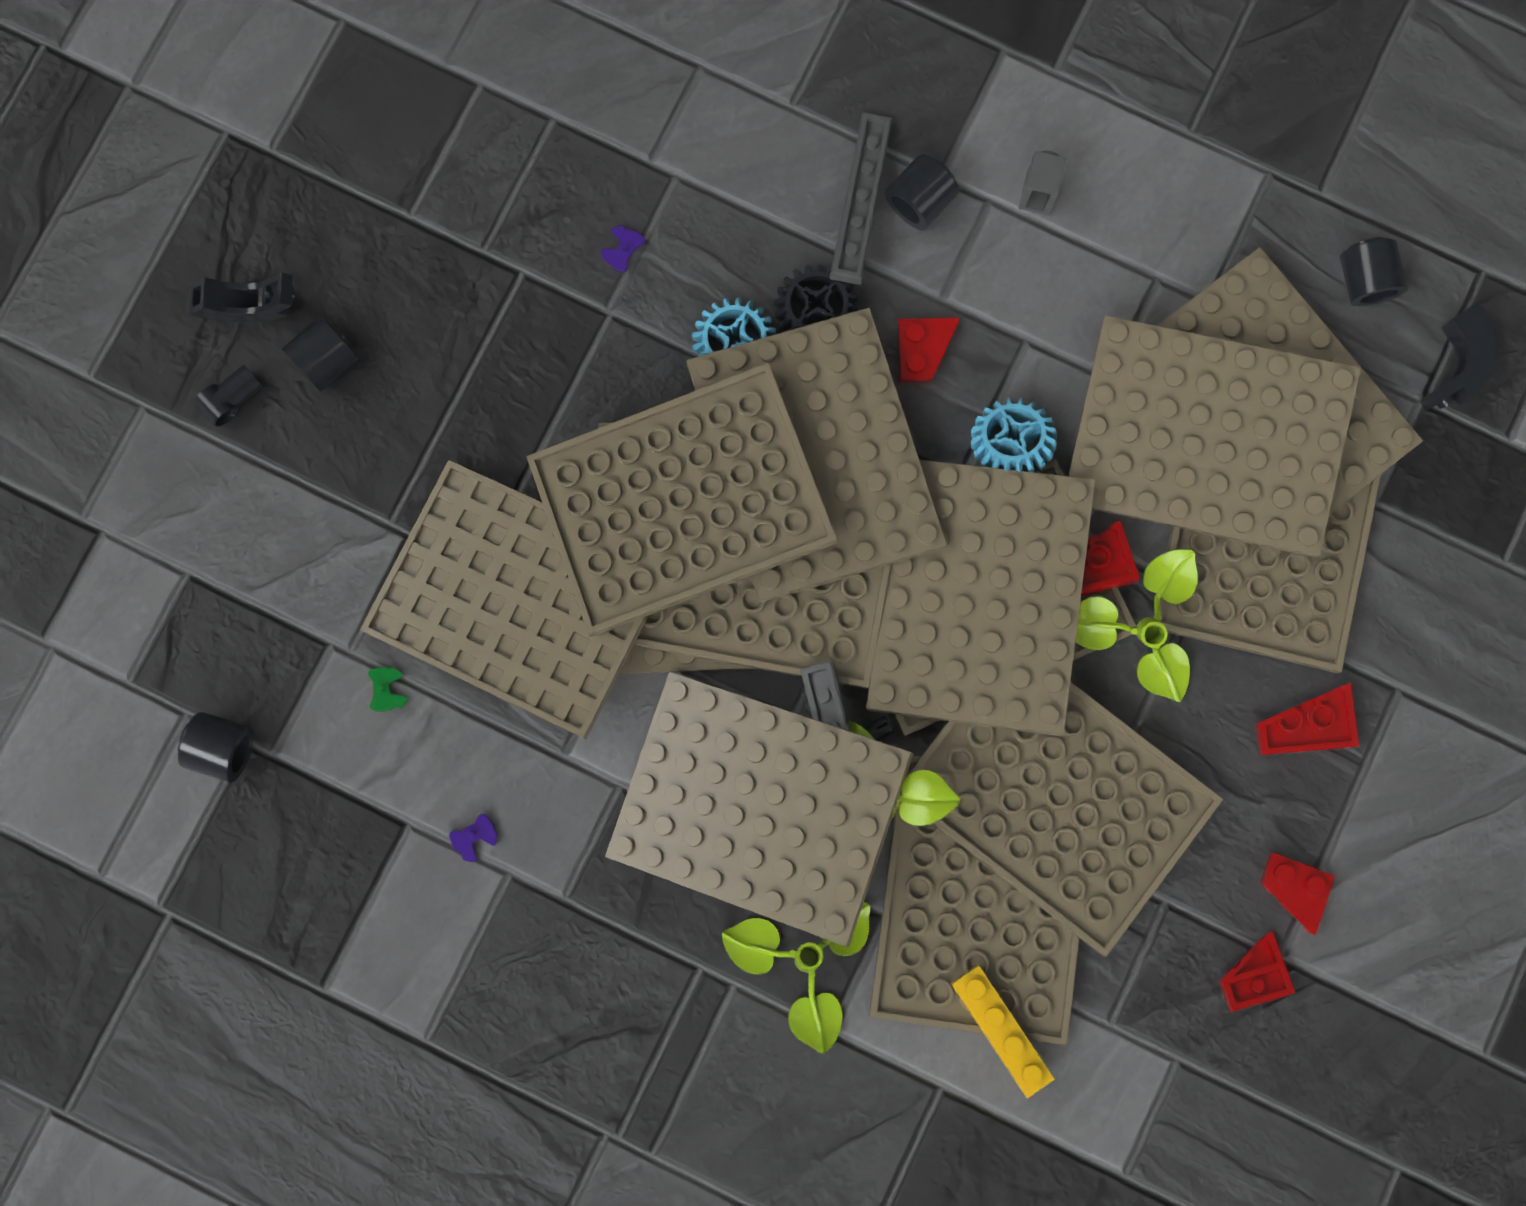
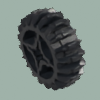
(800, 289)

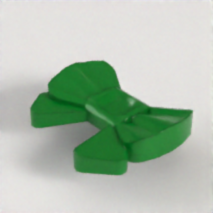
(383, 700)

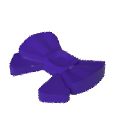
(629, 241)
(481, 829)

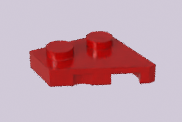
(923, 346)
(1298, 889)
(1257, 976)

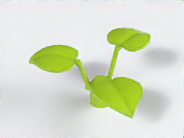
(1167, 669)
(924, 794)
(811, 1019)

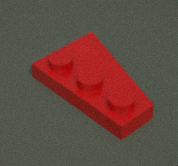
(1108, 562)
(1311, 726)

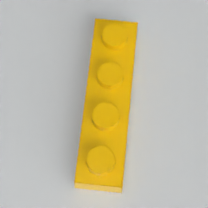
(1002, 1031)

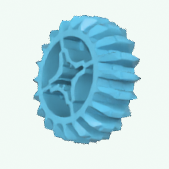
(722, 333)
(1019, 423)

